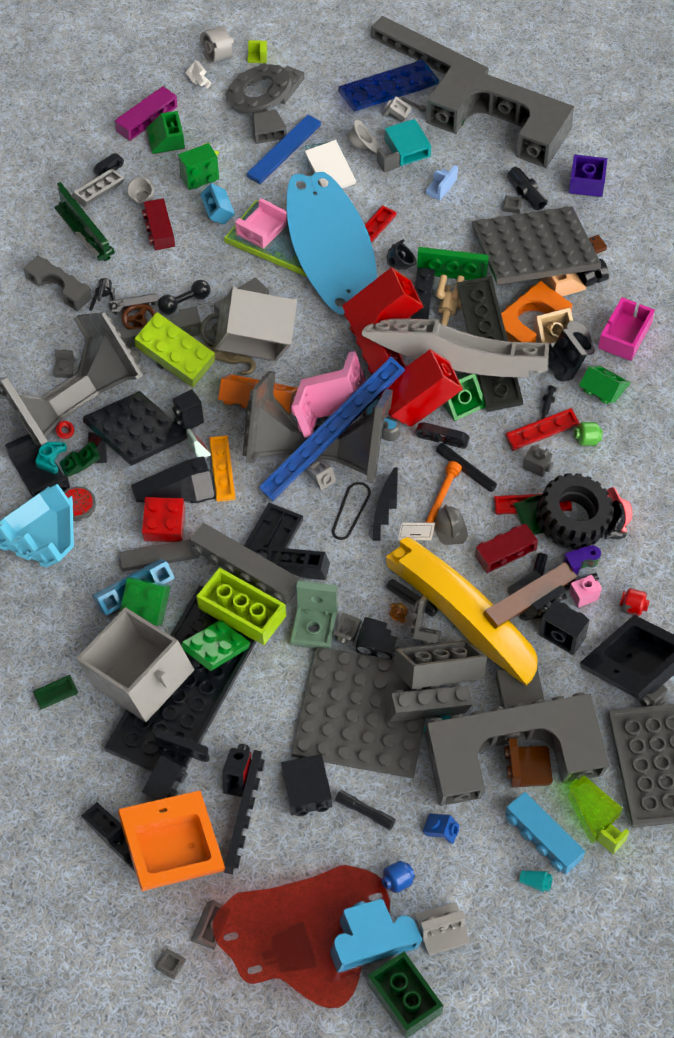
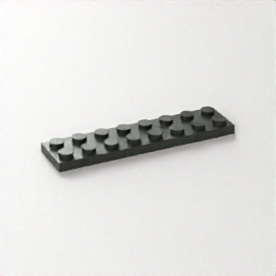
(485, 320)

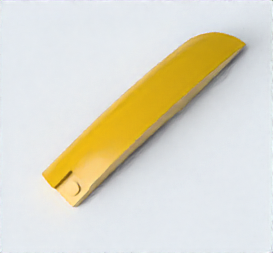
(464, 608)

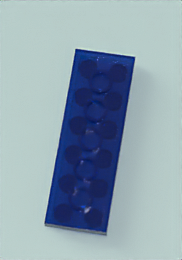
(388, 85)

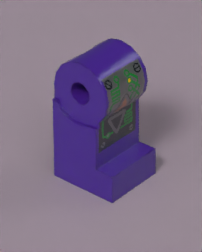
(583, 558)

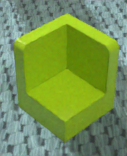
(257, 51)
(612, 838)

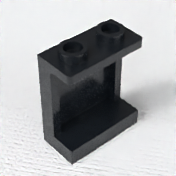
(306, 785)

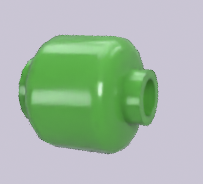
(588, 434)

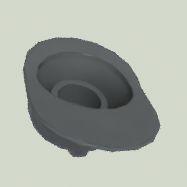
(450, 526)

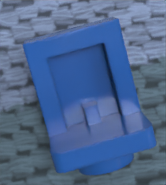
(441, 826)

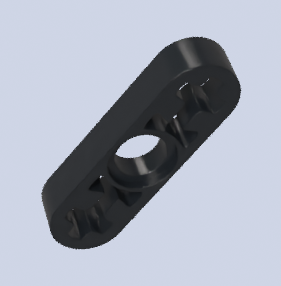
(433, 433)

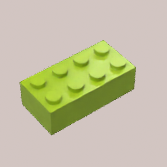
(174, 349)
(241, 606)

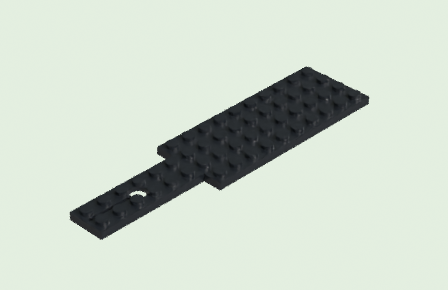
(200, 696)

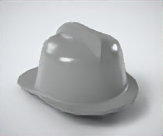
(362, 138)

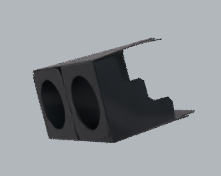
(376, 636)

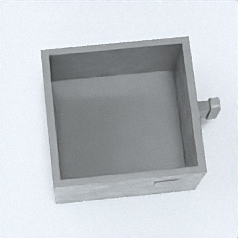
(255, 324)
(135, 664)

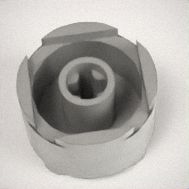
(217, 44)

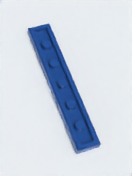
(283, 149)

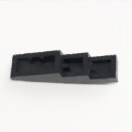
(386, 501)
(109, 830)

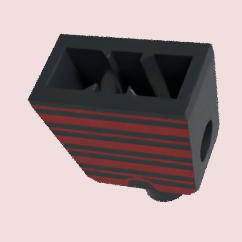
(238, 765)

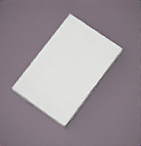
(330, 159)

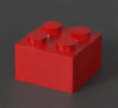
(163, 519)

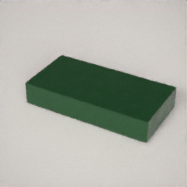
(55, 692)

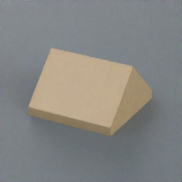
(551, 324)

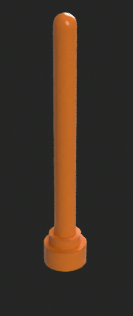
(452, 470)

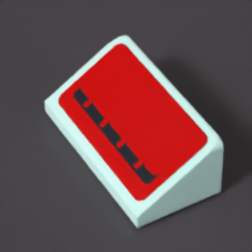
(197, 445)

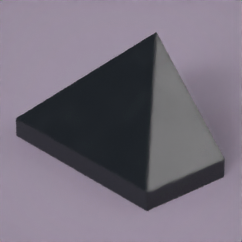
(101, 446)

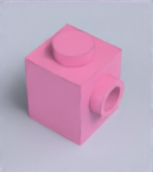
(585, 591)

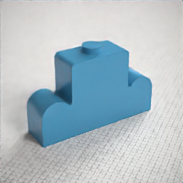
(372, 936)

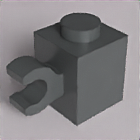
(538, 460)

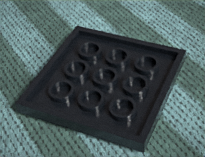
(135, 428)

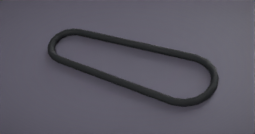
(341, 508)

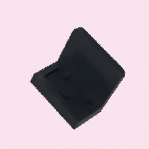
(541, 605)

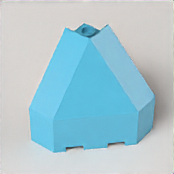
(40, 527)

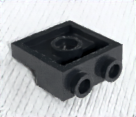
(566, 356)

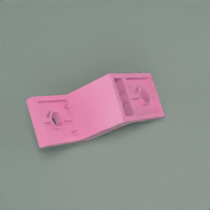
(325, 393)

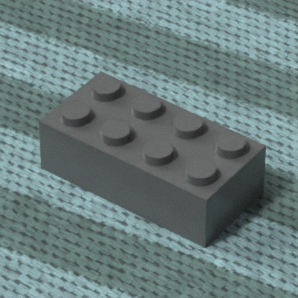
(440, 664)

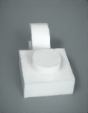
(196, 74)

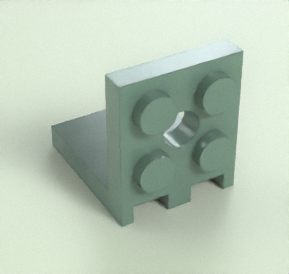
(316, 607)

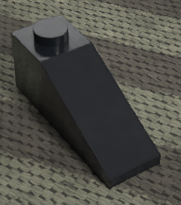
(301, 562)

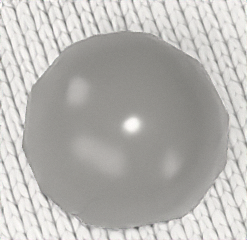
(140, 190)

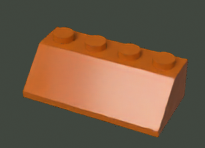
(237, 390)

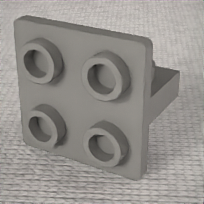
(442, 928)

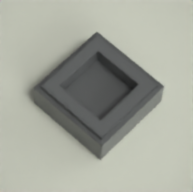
(512, 204)
(170, 964)

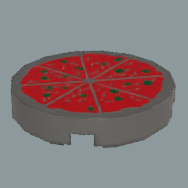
(83, 502)

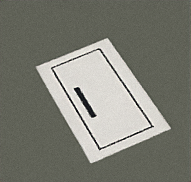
(417, 531)

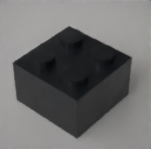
(564, 627)

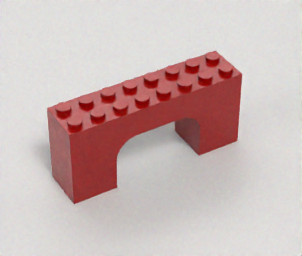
(429, 378)

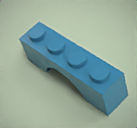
(111, 597)

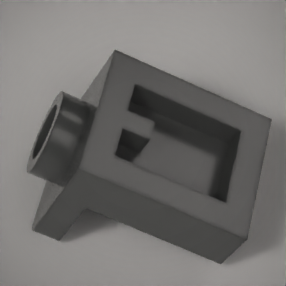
(64, 363)

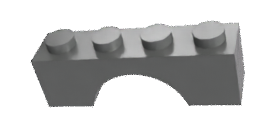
(42, 272)

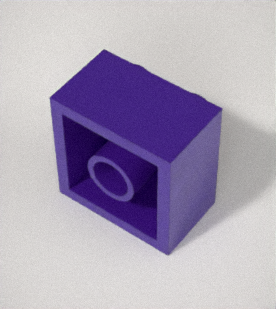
(588, 175)

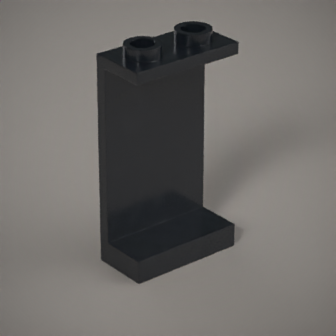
(23, 456)

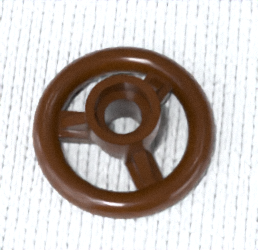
(138, 320)

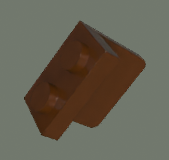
(528, 765)

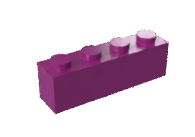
(144, 113)

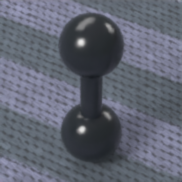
(168, 304)

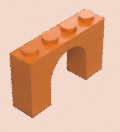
(538, 298)

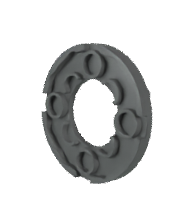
(274, 96)

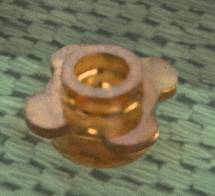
(398, 612)

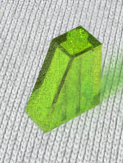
(593, 807)

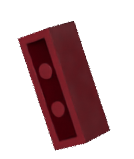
(158, 224)
(506, 548)

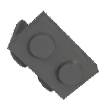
(427, 635)

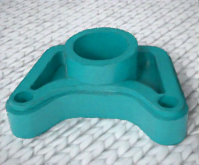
(47, 455)

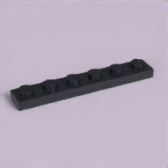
(243, 820)

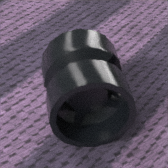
(599, 275)

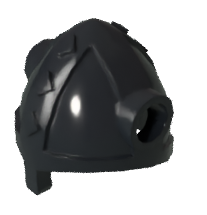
(396, 258)

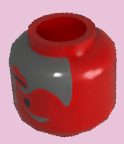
(634, 602)

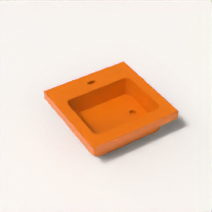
(171, 843)

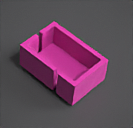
(624, 331)

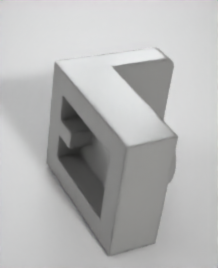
(397, 108)
(321, 473)

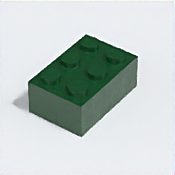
(405, 994)

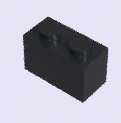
(188, 410)
(165, 778)

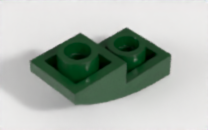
(77, 462)

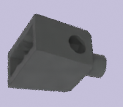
(268, 126)

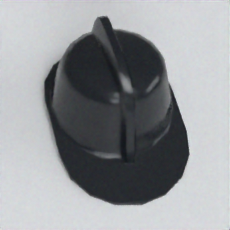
(582, 335)

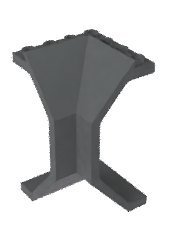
(102, 366)
(274, 432)

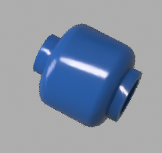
(398, 876)

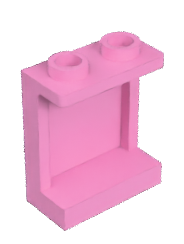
(262, 224)

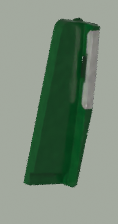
(82, 225)

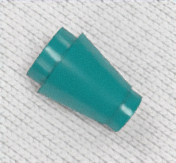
(537, 879)

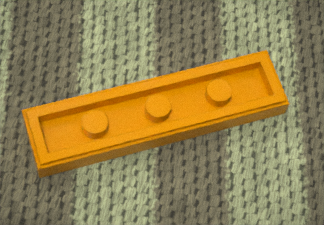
(222, 468)

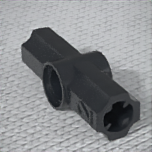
(527, 188)

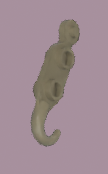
(233, 359)

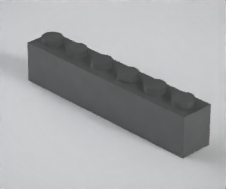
(244, 563)

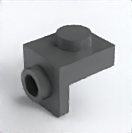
(347, 628)

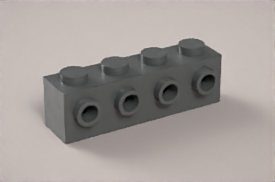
(428, 703)

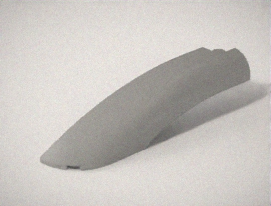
(463, 350)

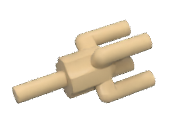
(449, 299)

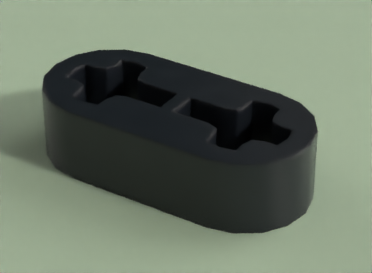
(113, 161)

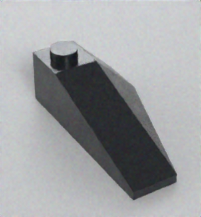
(185, 480)

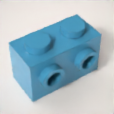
(217, 204)

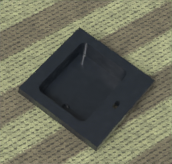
(634, 658)

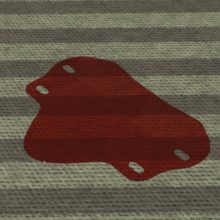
(293, 930)

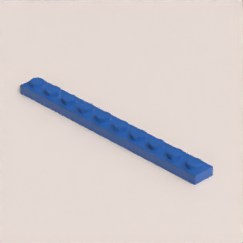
(331, 429)

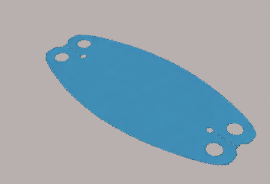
(329, 239)

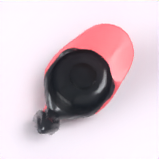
(621, 516)

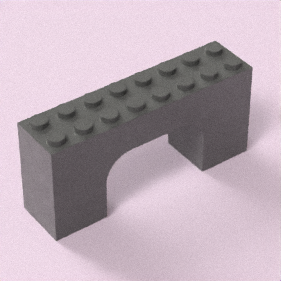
(469, 92)
(563, 723)

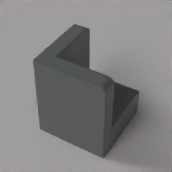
(388, 161)

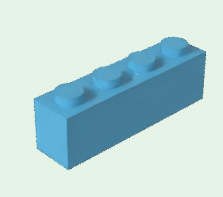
(544, 833)

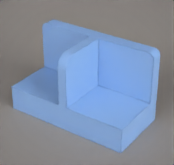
(442, 182)

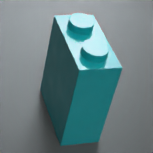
(408, 141)

